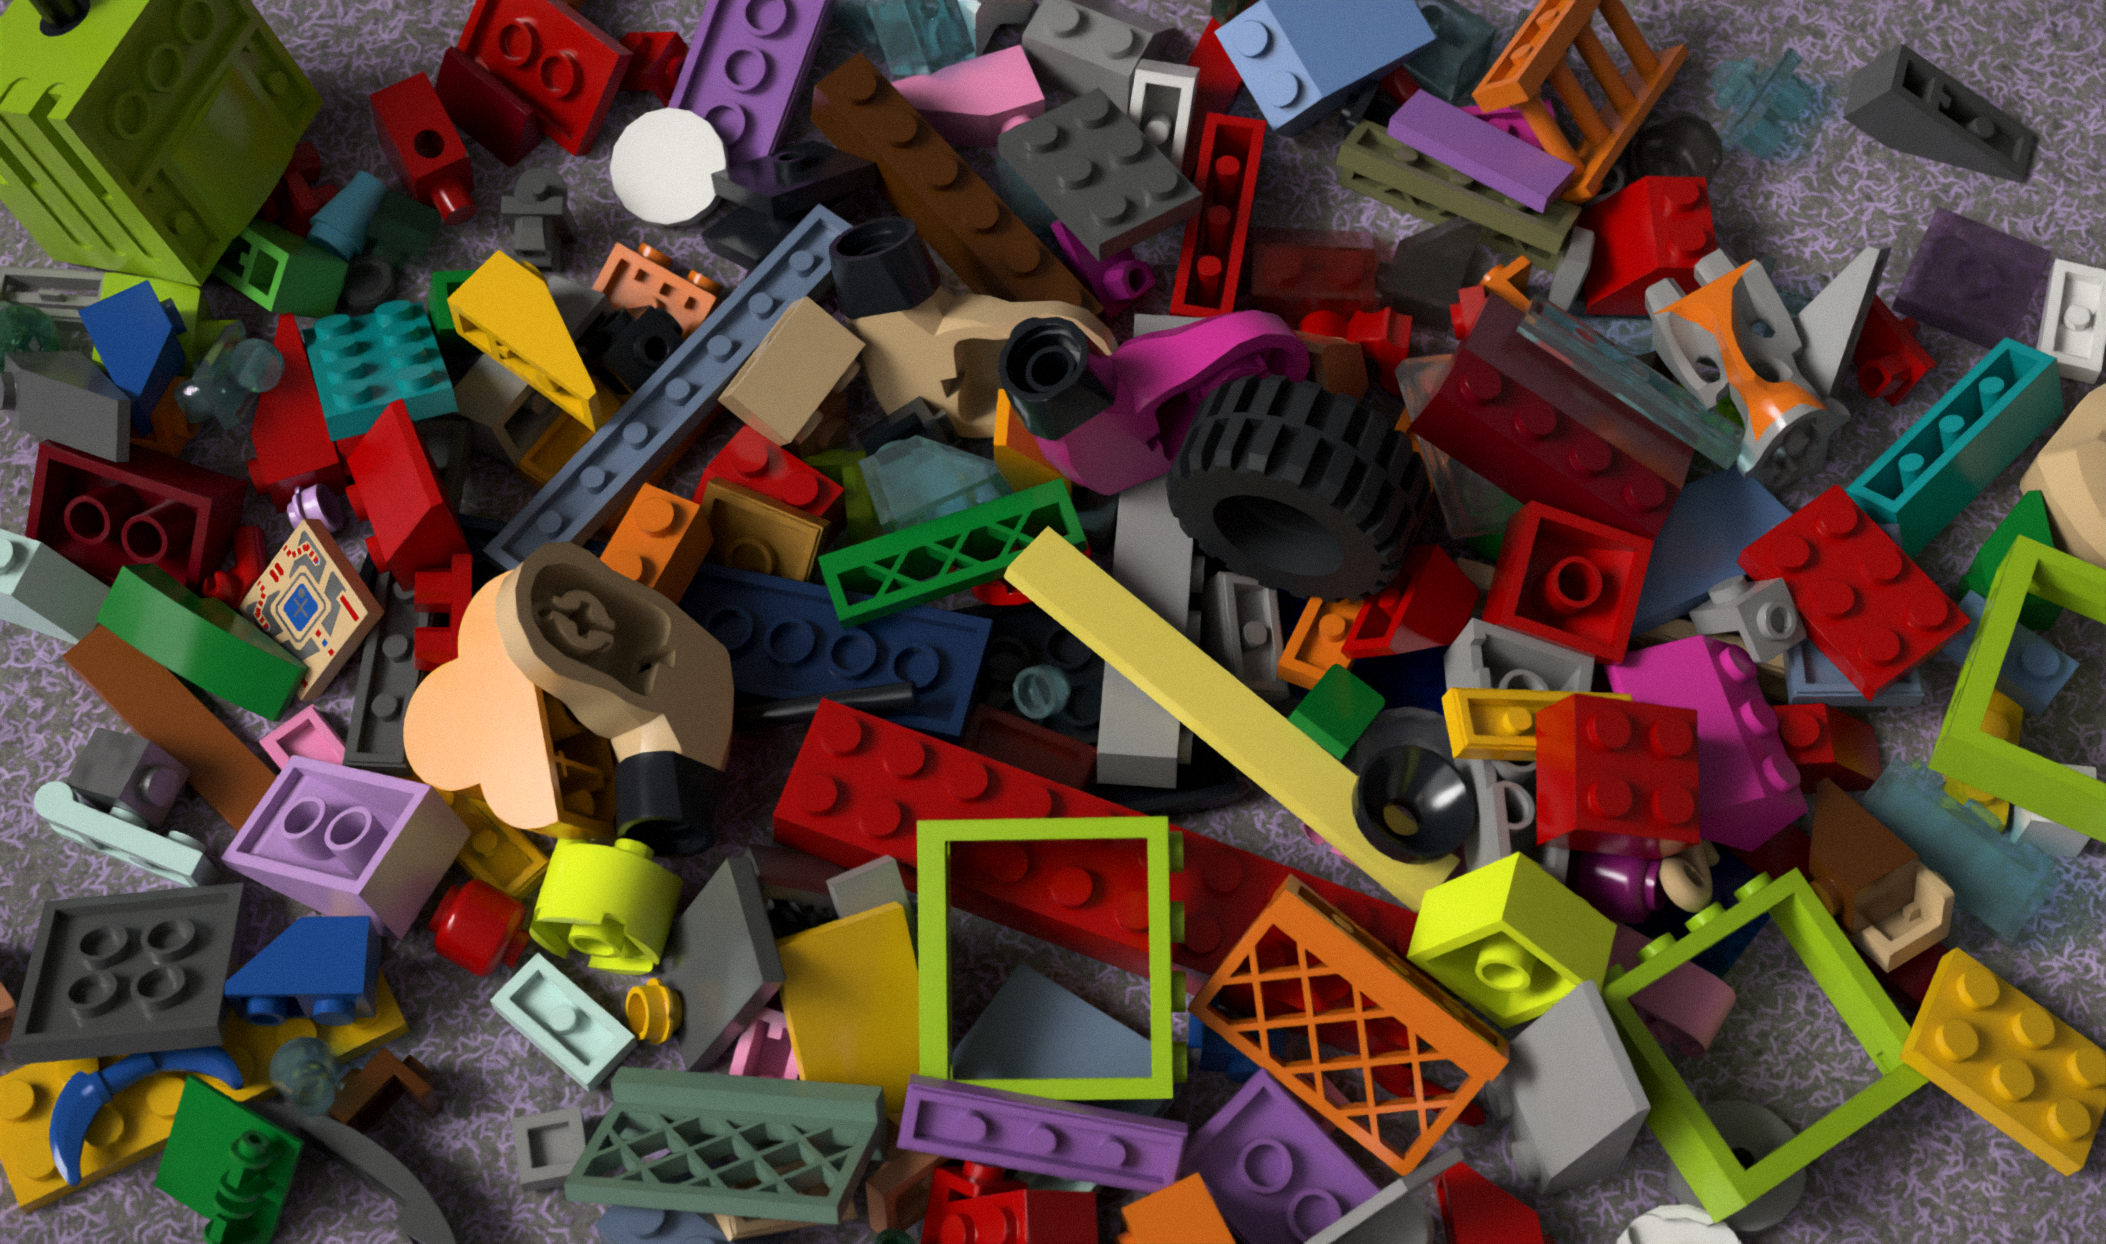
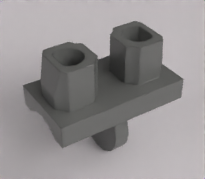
(540, 218)

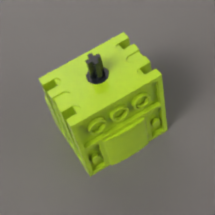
(144, 128)

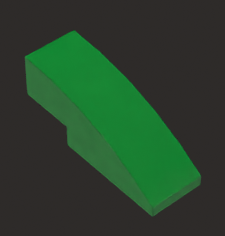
(201, 640)

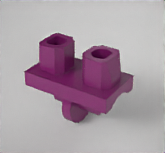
(1113, 281)

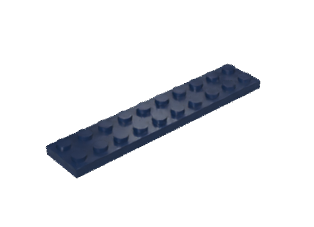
(791, 644)

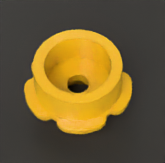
(653, 1011)

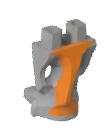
(1715, 330)

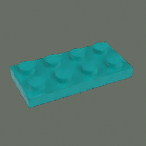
(374, 361)

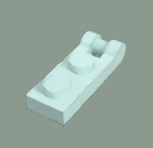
(125, 837)

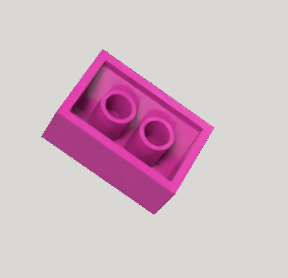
(1744, 773)

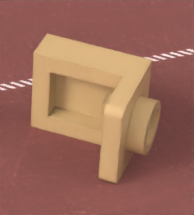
(1911, 927)

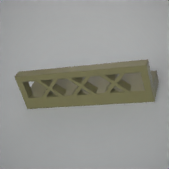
(1437, 193)

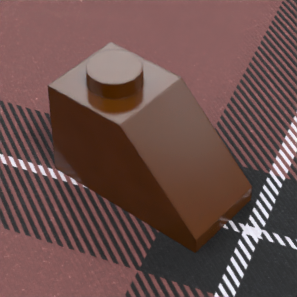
(1857, 862)

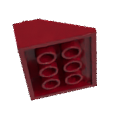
(1550, 430)

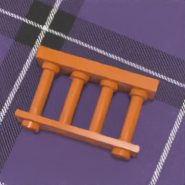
(1541, 52)

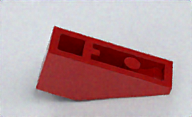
(292, 429)

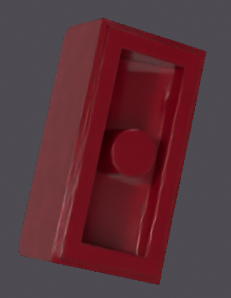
(486, 108)

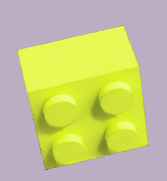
(1510, 939)

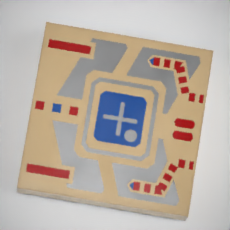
(313, 605)

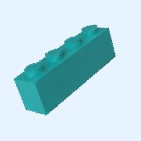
(1961, 443)

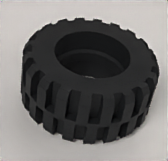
(1299, 488)

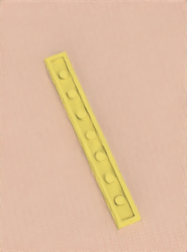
(1214, 707)

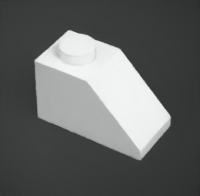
(1165, 105)

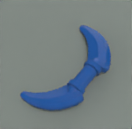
(87, 1094)

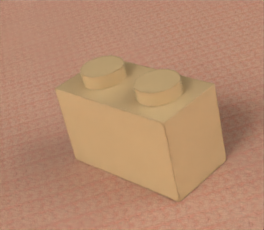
(793, 373)

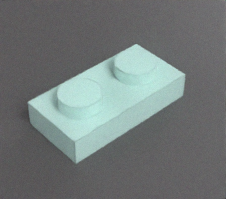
(563, 1022)

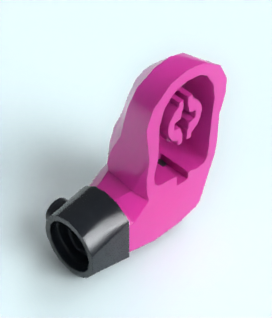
(1128, 412)

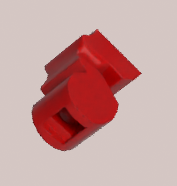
(1381, 334)

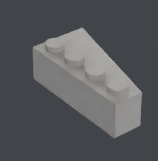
(1506, 789)

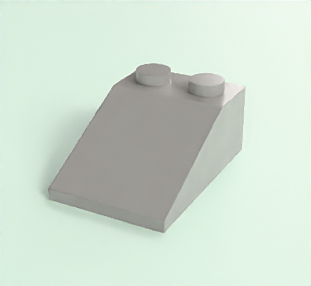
(1569, 1095)

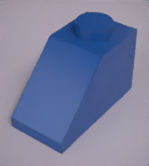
(137, 346)

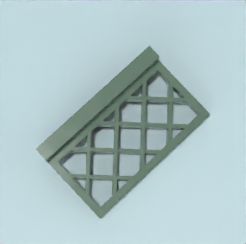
(727, 1117)

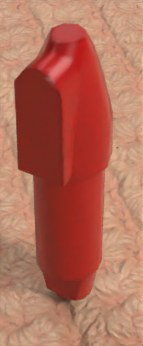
(1400, 1082)

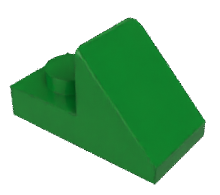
(1337, 711)

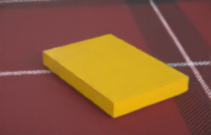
(854, 1002)

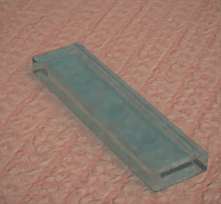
(1631, 381)

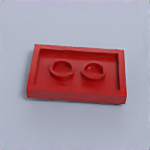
(551, 62)
(1856, 592)

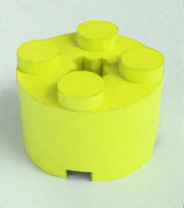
(606, 905)

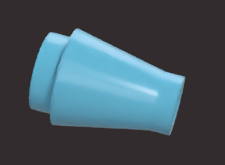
(346, 217)

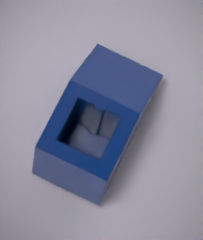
(311, 970)

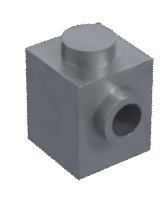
(128, 775)

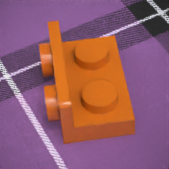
(644, 279)

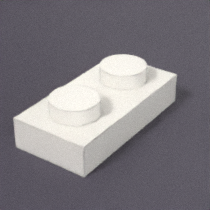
(2075, 320)

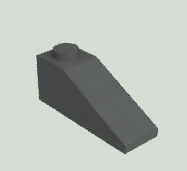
(1933, 116)
(66, 402)

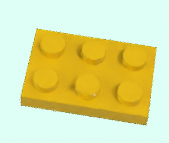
(2009, 1061)

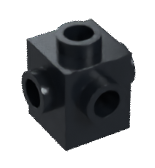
(632, 348)

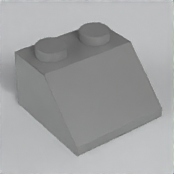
(1092, 46)

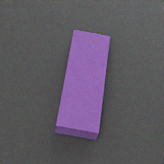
(1481, 151)

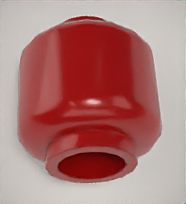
(479, 928)

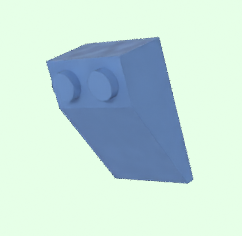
(1315, 53)

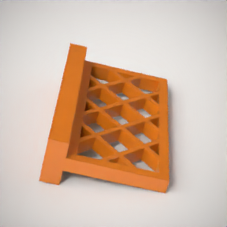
(1388, 982)

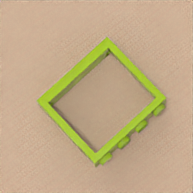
(1993, 763)
(1165, 927)
(1847, 982)

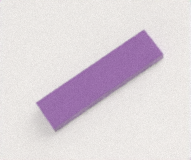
(1041, 1135)

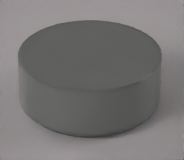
(368, 285)

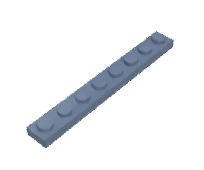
(672, 399)

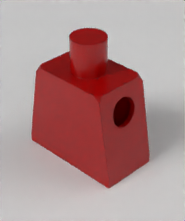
(425, 147)

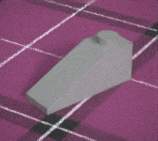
(1835, 320)

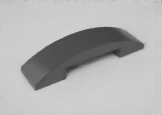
(421, 1218)

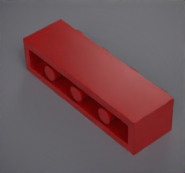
(1219, 235)

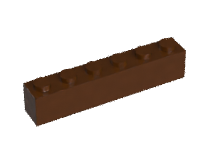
(940, 191)

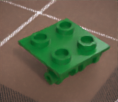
(228, 1165)

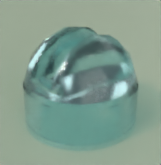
(1041, 691)

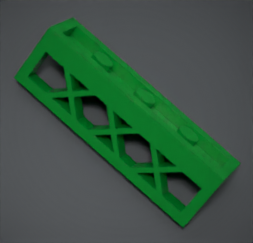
(941, 548)

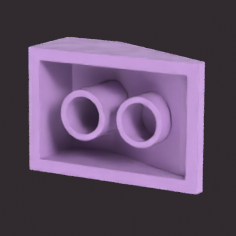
(349, 842)

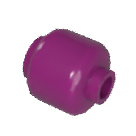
(1617, 885)

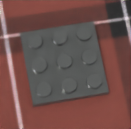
(130, 974)

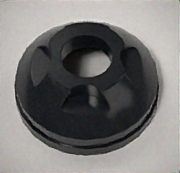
(1424, 786)

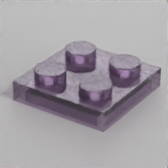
(1971, 279)

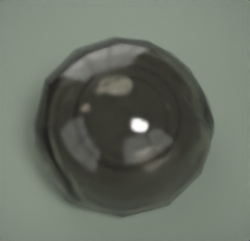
(1675, 147)

